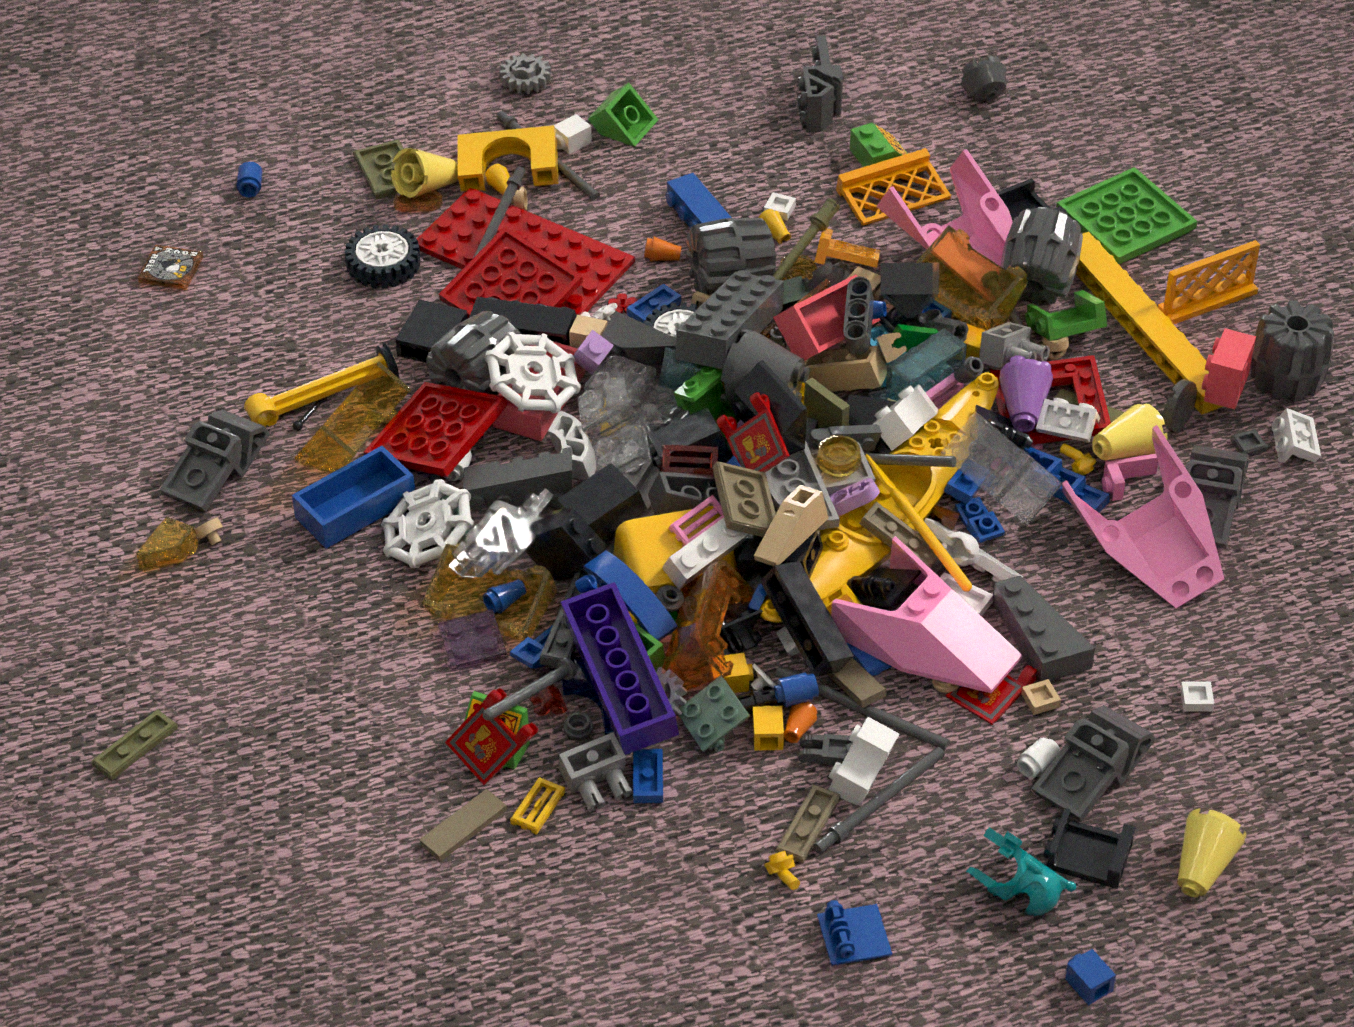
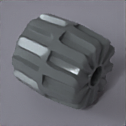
(729, 246)
(1048, 250)
(1292, 351)
(459, 355)

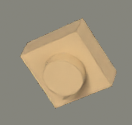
(1041, 697)

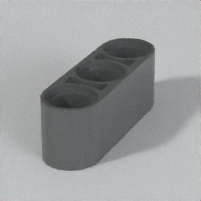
(858, 302)

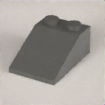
(637, 340)

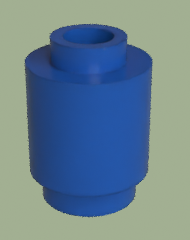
(249, 179)
(796, 689)

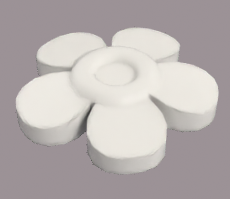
(605, 312)

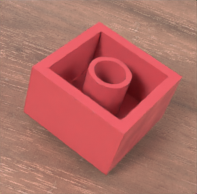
(1228, 368)

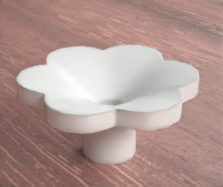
(762, 680)

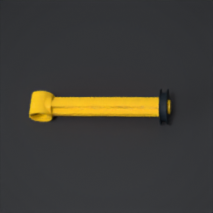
(266, 409)

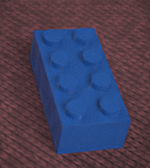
(352, 496)

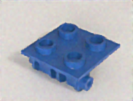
(853, 933)

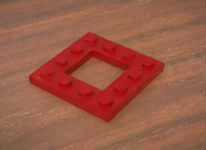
(1087, 386)

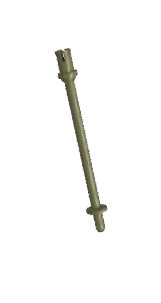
(819, 222)

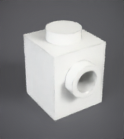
(573, 134)

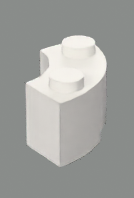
(905, 416)
(567, 432)
(863, 761)

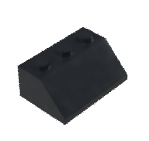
(786, 408)

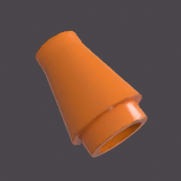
(661, 250)
(799, 721)

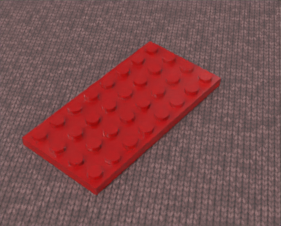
(462, 226)

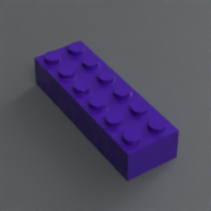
(620, 668)

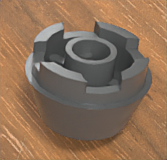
(984, 79)
(834, 273)

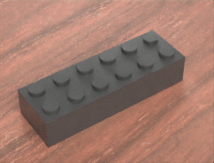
(737, 304)

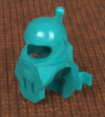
(1032, 877)

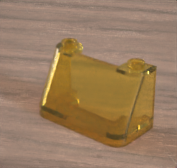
(972, 283)

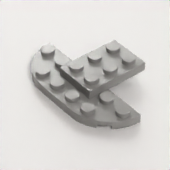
(804, 470)

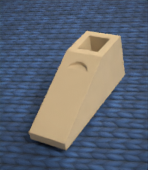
(794, 522)

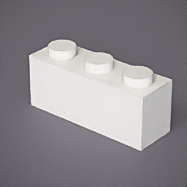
(701, 552)

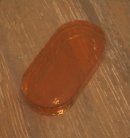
(427, 202)

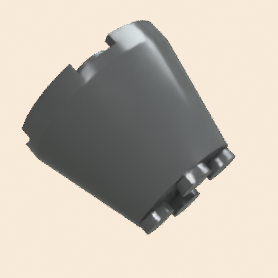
(755, 348)

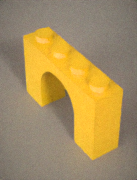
(480, 149)

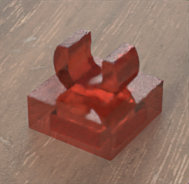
(550, 700)

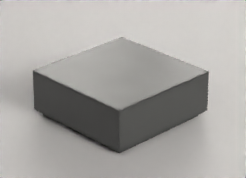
(1249, 442)

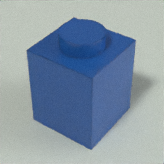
(1090, 976)

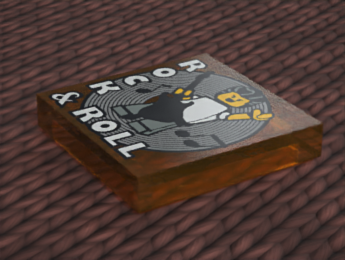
(170, 267)

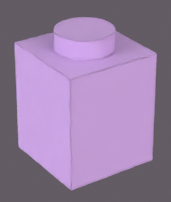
(592, 352)

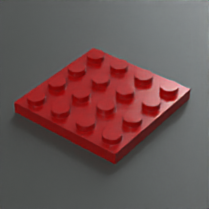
(511, 271)
(438, 427)

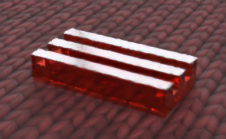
(666, 459)

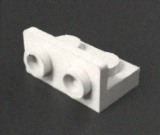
(1067, 420)
(1295, 435)

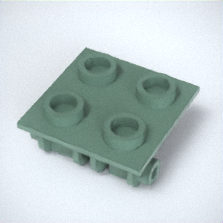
(713, 714)

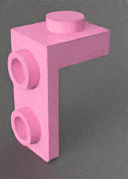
(1119, 469)

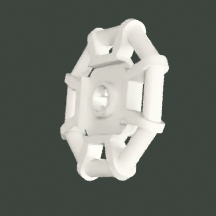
(523, 380)
(425, 505)

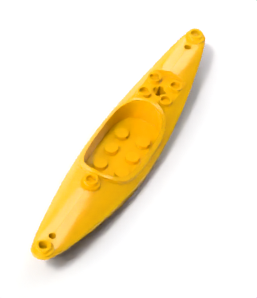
(852, 548)

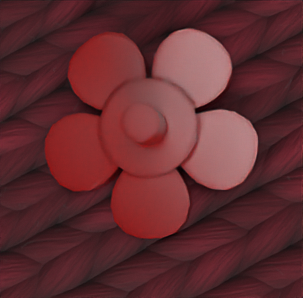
(622, 302)

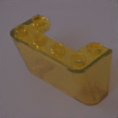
(458, 596)

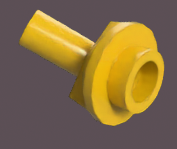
(1083, 462)
(779, 864)

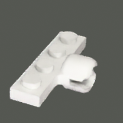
(966, 551)

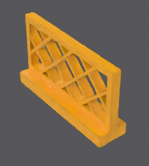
(884, 174)
(845, 251)
(1215, 293)

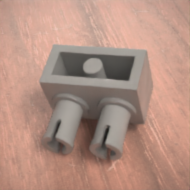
(1008, 341)
(593, 763)

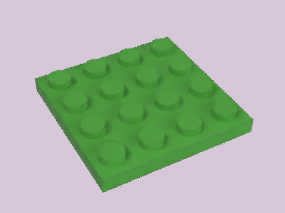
(1128, 215)

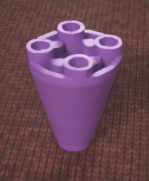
(1024, 388)

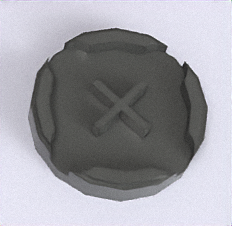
(1180, 407)

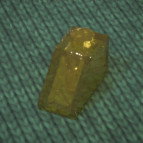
(167, 545)

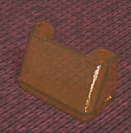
(695, 645)

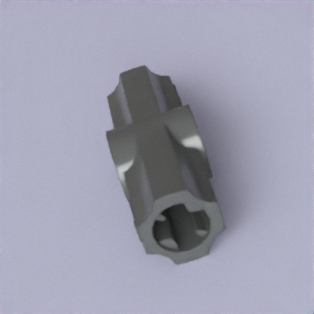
(934, 320)

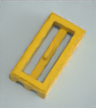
(527, 823)

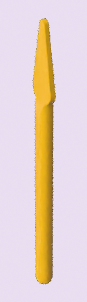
(922, 528)

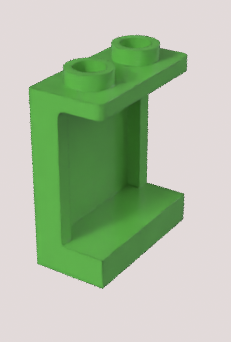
(1085, 316)
(704, 391)

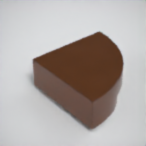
(947, 516)

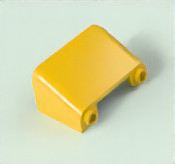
(648, 543)

